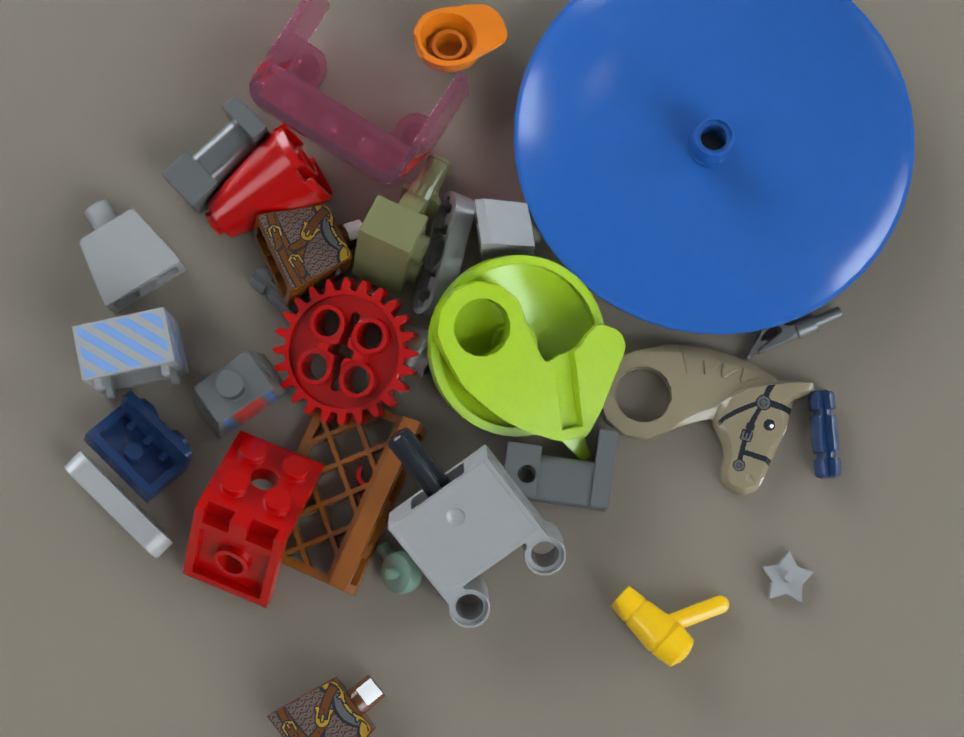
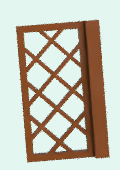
(369, 515)

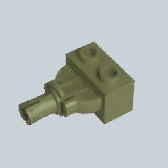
(393, 233)

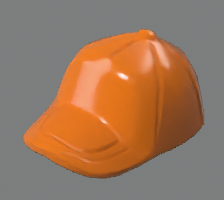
(457, 36)

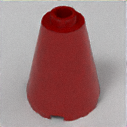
(269, 180)

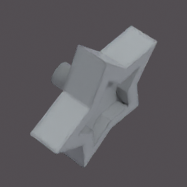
(786, 578)

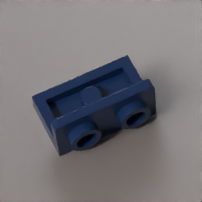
(140, 447)

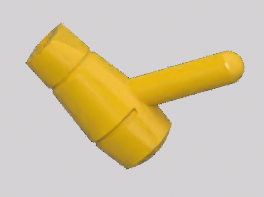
(663, 632)

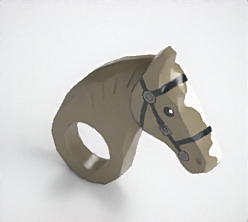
(705, 384)

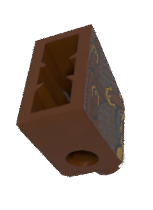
(304, 248)
(330, 711)

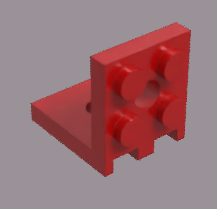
(249, 521)

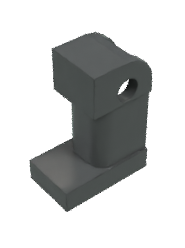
(207, 170)
(565, 479)

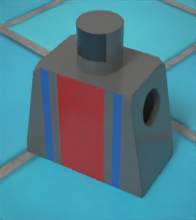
(238, 392)

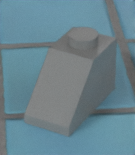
(504, 228)

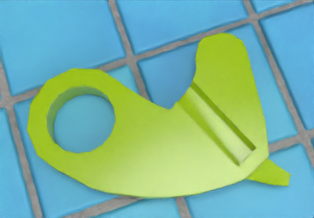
(514, 382)

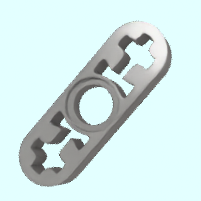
(445, 251)
(118, 504)

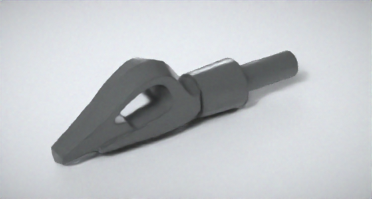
(787, 332)

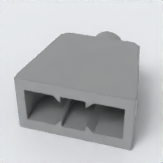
(126, 256)

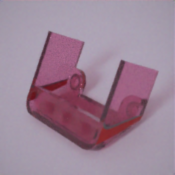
(288, 91)

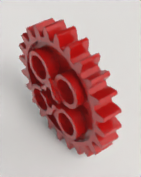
(308, 339)

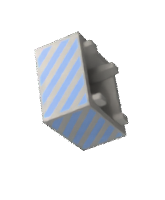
(130, 351)

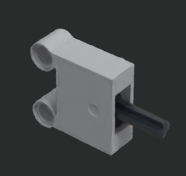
(467, 524)

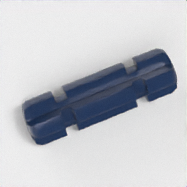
(824, 434)

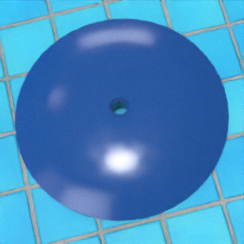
(729, 235)

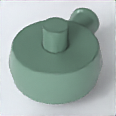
(398, 570)

